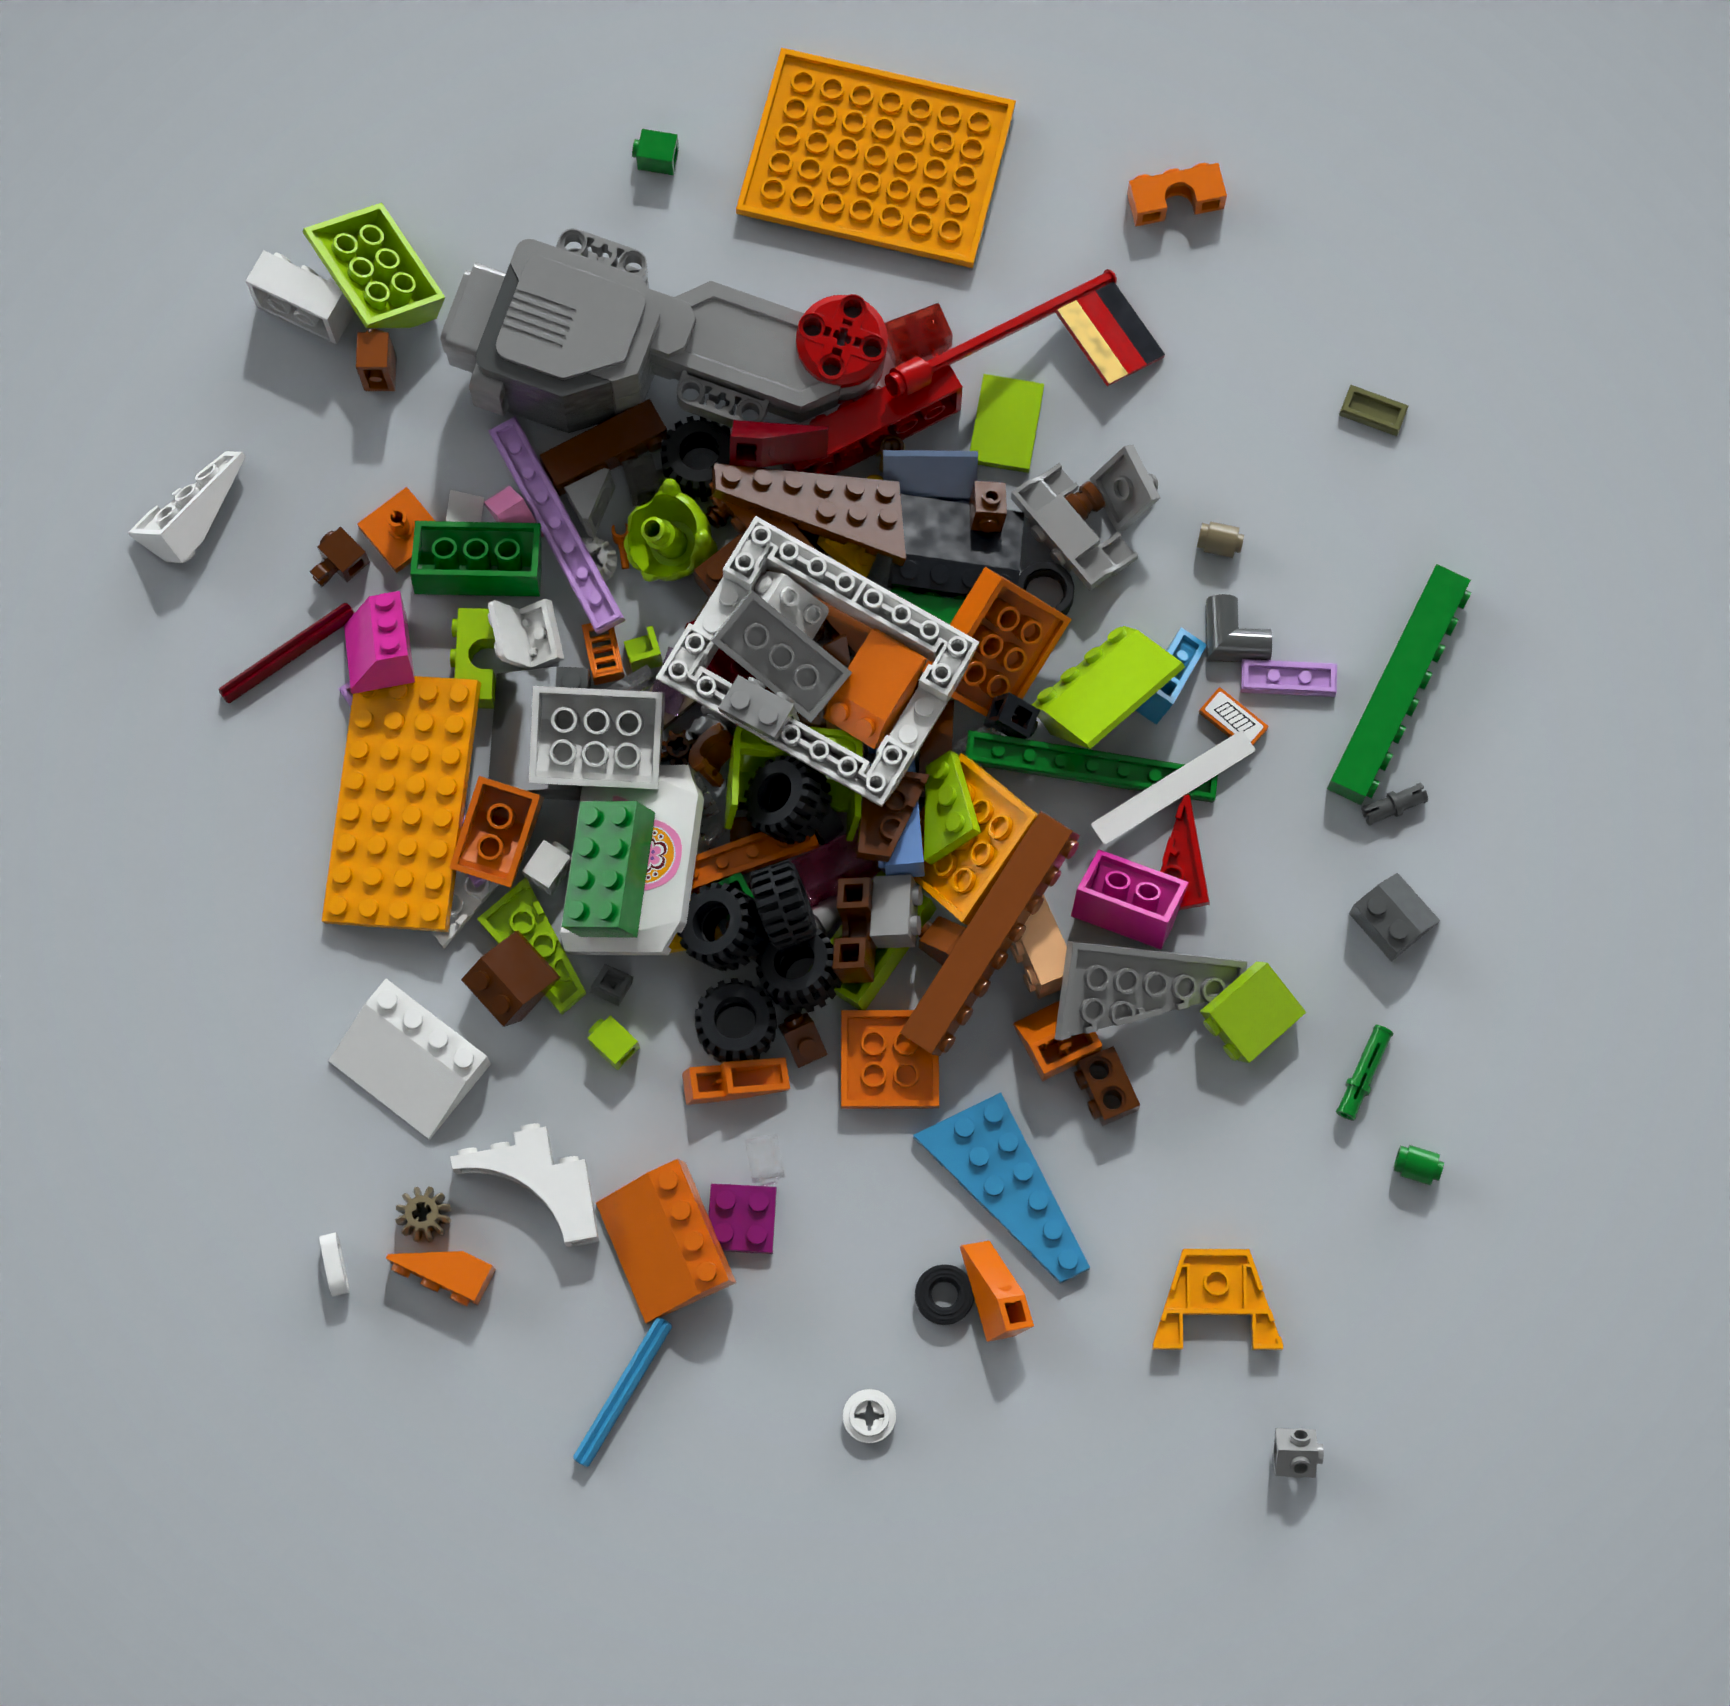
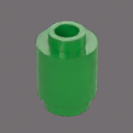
(1418, 1164)

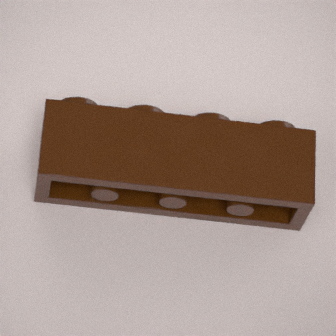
(605, 445)

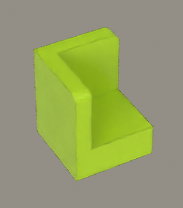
(644, 651)

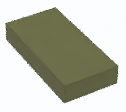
(1373, 410)

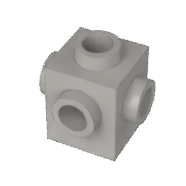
(1296, 1452)

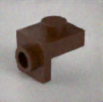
(802, 1039)

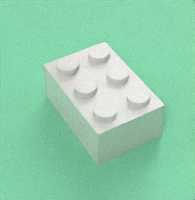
(299, 296)

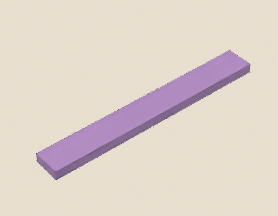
(556, 526)

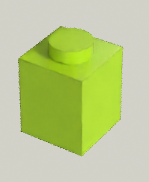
(612, 1042)

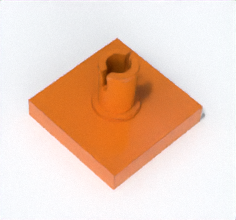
(392, 528)

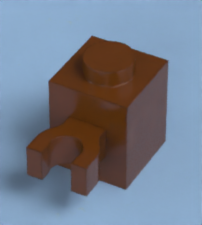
(340, 555)

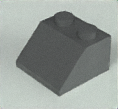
(1393, 916)

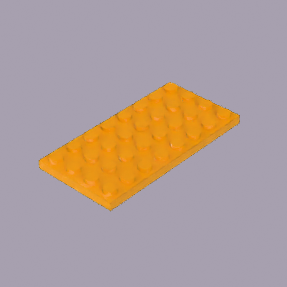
(402, 805)

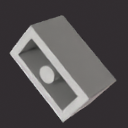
(895, 911)

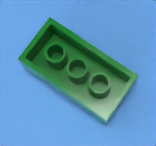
(608, 869)

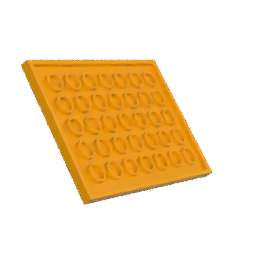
(876, 157)

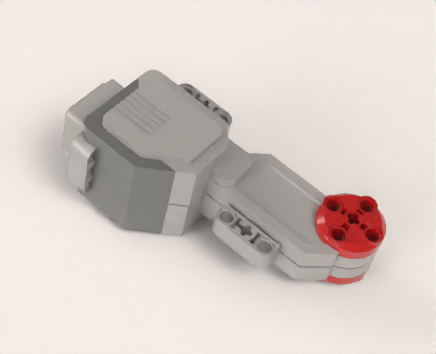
(583, 336)

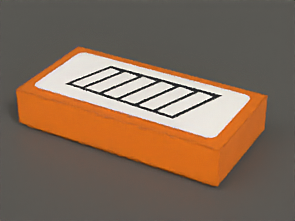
(1232, 716)

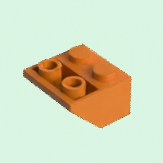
(1046, 1052)

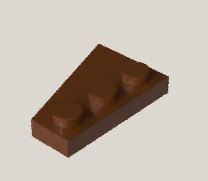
(883, 826)

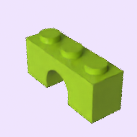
(473, 635)

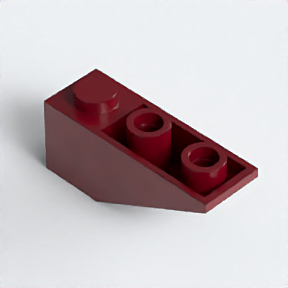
(776, 443)

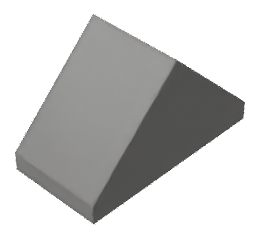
(590, 498)

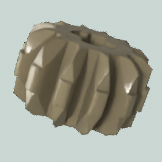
(413, 1208)

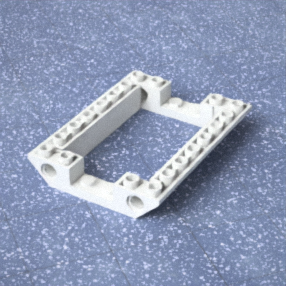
(942, 644)

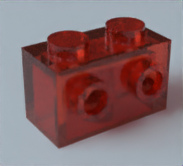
(918, 334)

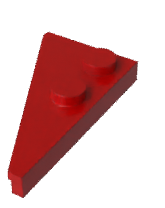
(1184, 858)

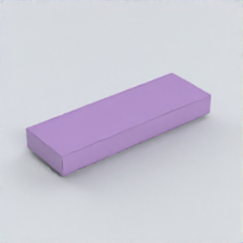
(1288, 678)

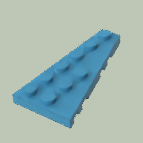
(1000, 1172)

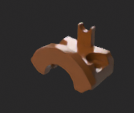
(710, 753)

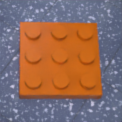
(883, 1065)

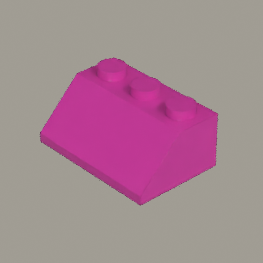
(379, 644)
(1129, 899)

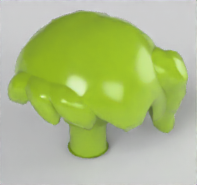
(668, 535)

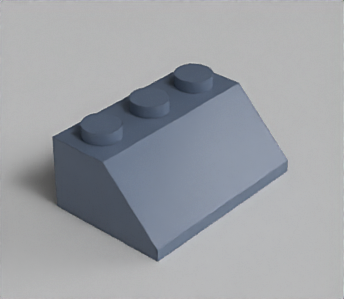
(932, 473)

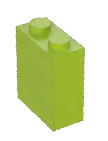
(1252, 1012)

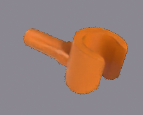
(619, 539)

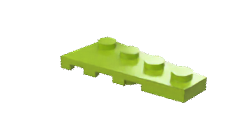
(523, 913)

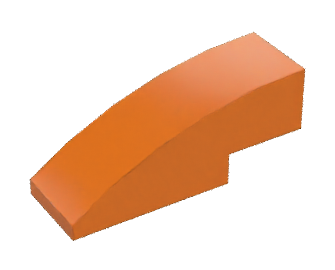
(735, 1080)

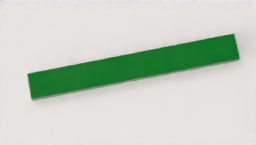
(1075, 763)

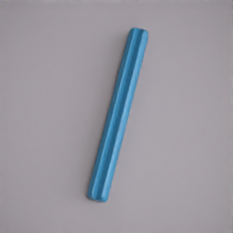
(622, 1392)

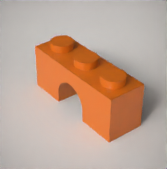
(1199, 184)

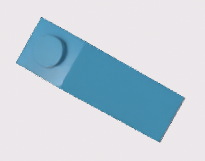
(1186, 649)

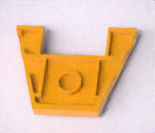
(1216, 1285)

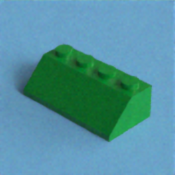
(476, 558)

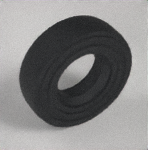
(924, 1299)

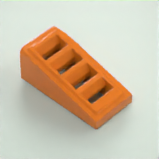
(606, 674)

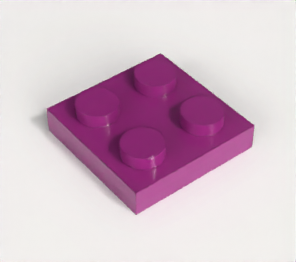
(743, 1217)

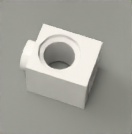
(548, 866)

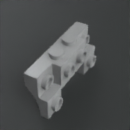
(1066, 533)

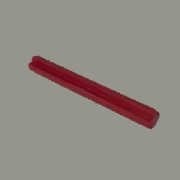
(286, 653)

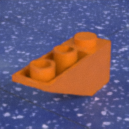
(453, 1271)
(996, 1292)

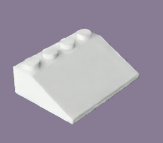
(596, 737)
(409, 1059)

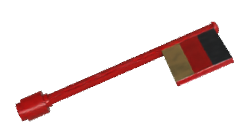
(1092, 314)

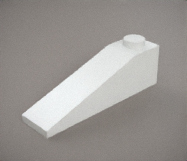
(185, 521)

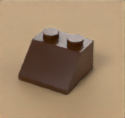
(511, 979)

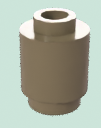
(1220, 539)

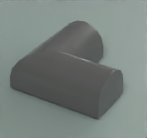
(1225, 638)

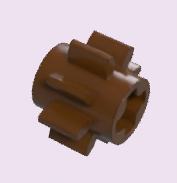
(674, 742)

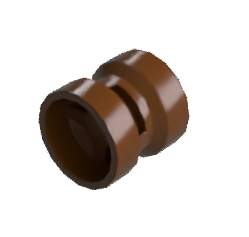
(1086, 500)

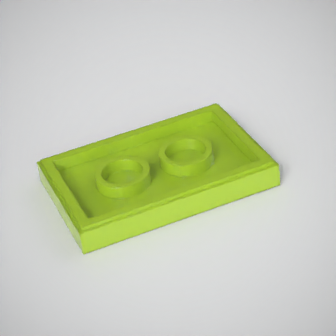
(1006, 422)

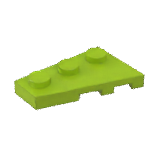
(948, 808)

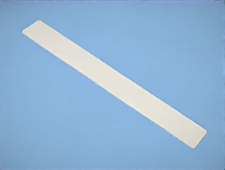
(1173, 787)

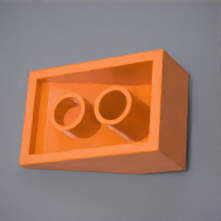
(876, 690)
(496, 831)

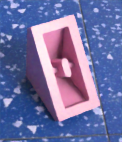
(509, 507)

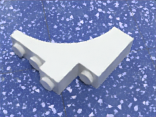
(530, 1163)

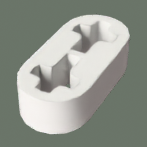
(334, 1264)

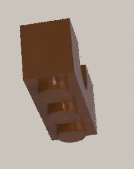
(855, 951)

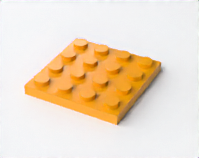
(969, 872)

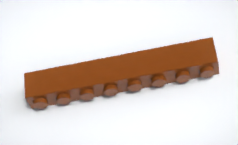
(990, 934)

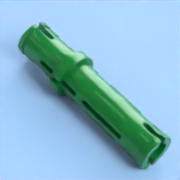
(1359, 1084)

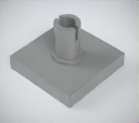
(1126, 487)

